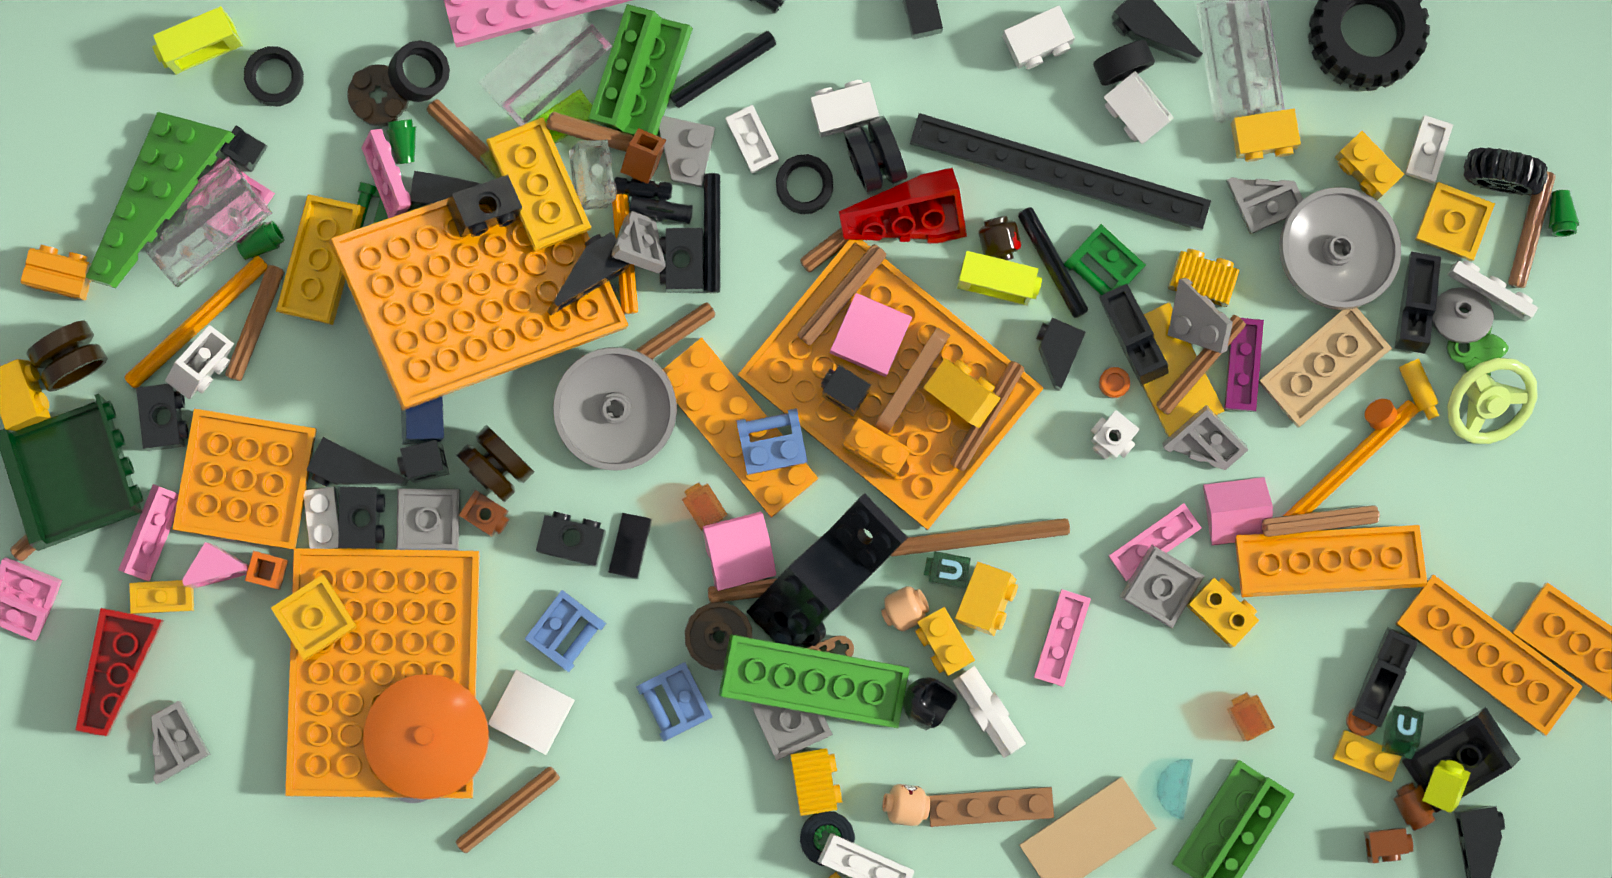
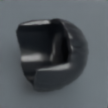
(928, 702)

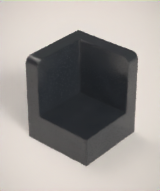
(244, 149)

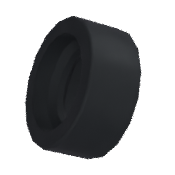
(265, 54)
(435, 58)
(1123, 61)
(793, 163)

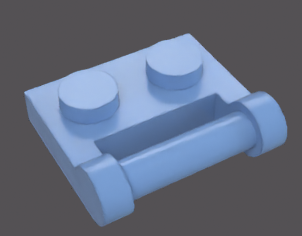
(772, 452)
(556, 625)
(683, 696)

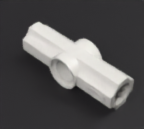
(989, 712)

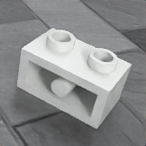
(1038, 38)
(844, 107)
(1137, 108)
(197, 364)

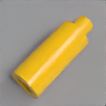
(1420, 388)

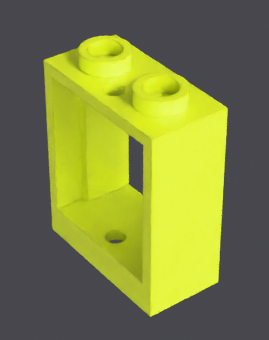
(196, 40)
(999, 278)

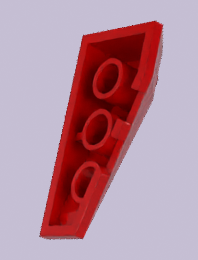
(916, 209)

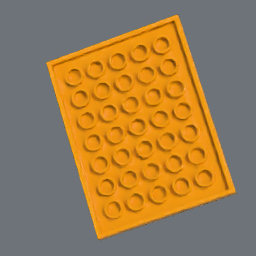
(467, 305)
(792, 373)
(411, 619)

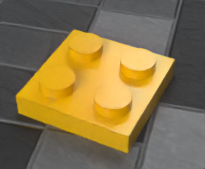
(1454, 221)
(314, 617)

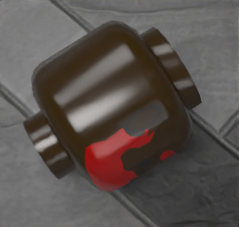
(1000, 238)

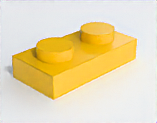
(160, 597)
(1366, 756)

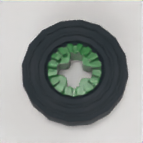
(815, 825)

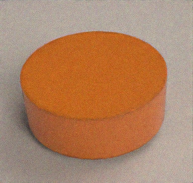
(1114, 382)
(1380, 414)
(1359, 726)

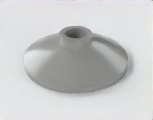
(1463, 326)

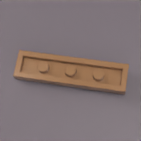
(991, 806)

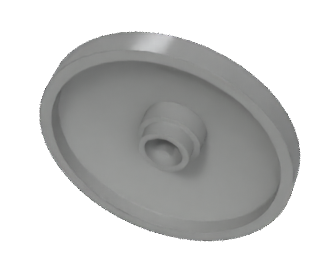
(1340, 248)
(615, 408)

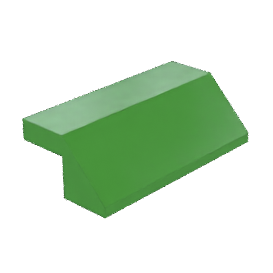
(640, 71)
(1233, 825)

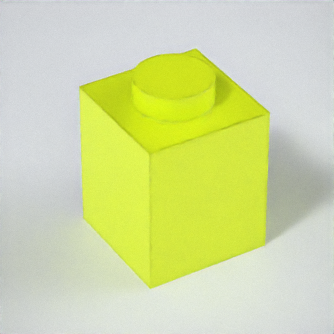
(1446, 785)

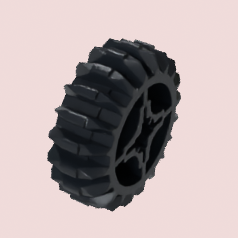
(1505, 171)

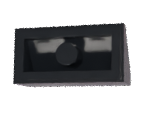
(630, 545)

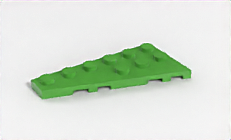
(157, 186)

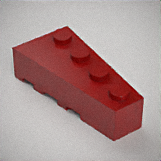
(114, 664)

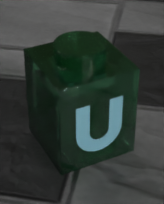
(947, 570)
(1402, 731)

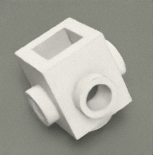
(1122, 428)

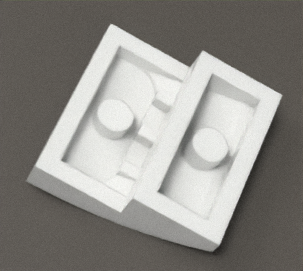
(531, 712)

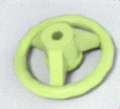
(1490, 400)

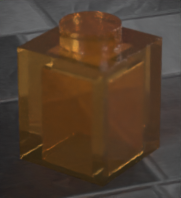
(703, 505)
(1249, 716)

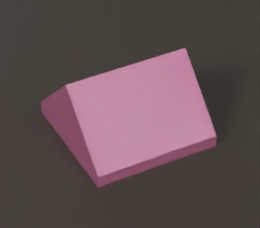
(1236, 508)
(213, 566)

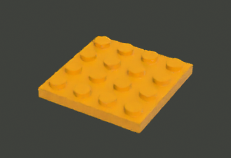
(244, 479)

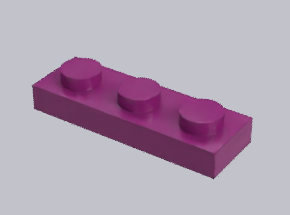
(1244, 367)

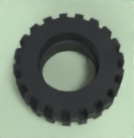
(1363, 70)

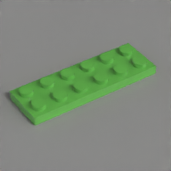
(813, 681)

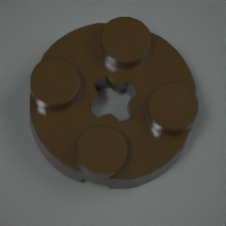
(366, 108)

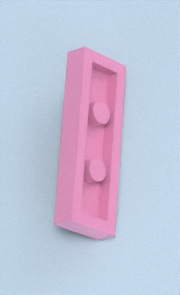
(386, 174)
(150, 533)
(1163, 534)
(1062, 638)

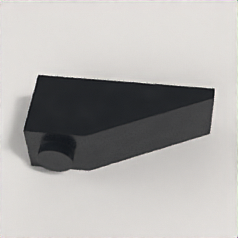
(1148, 22)
(590, 272)
(346, 468)
(1479, 839)

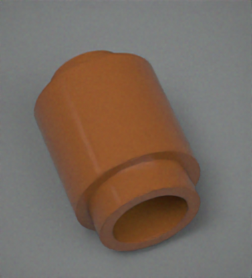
(1412, 808)

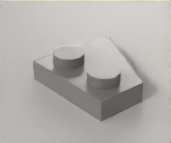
(1197, 319)
(1207, 439)

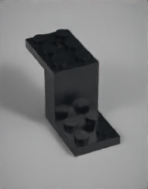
(827, 573)

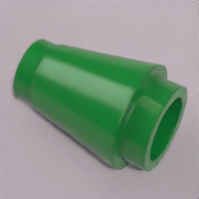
(402, 140)
(1563, 217)
(261, 240)

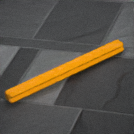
(196, 322)
(1353, 461)

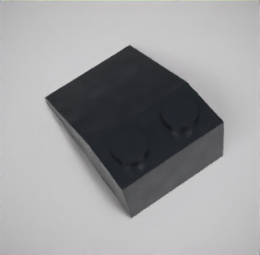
(1474, 744)

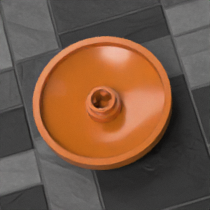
(426, 737)

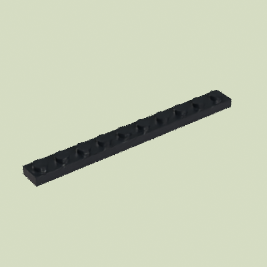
(1060, 172)

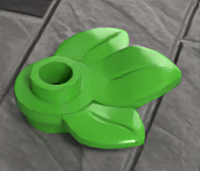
(1482, 350)

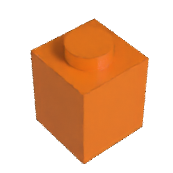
(266, 570)

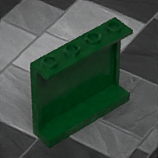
(70, 474)

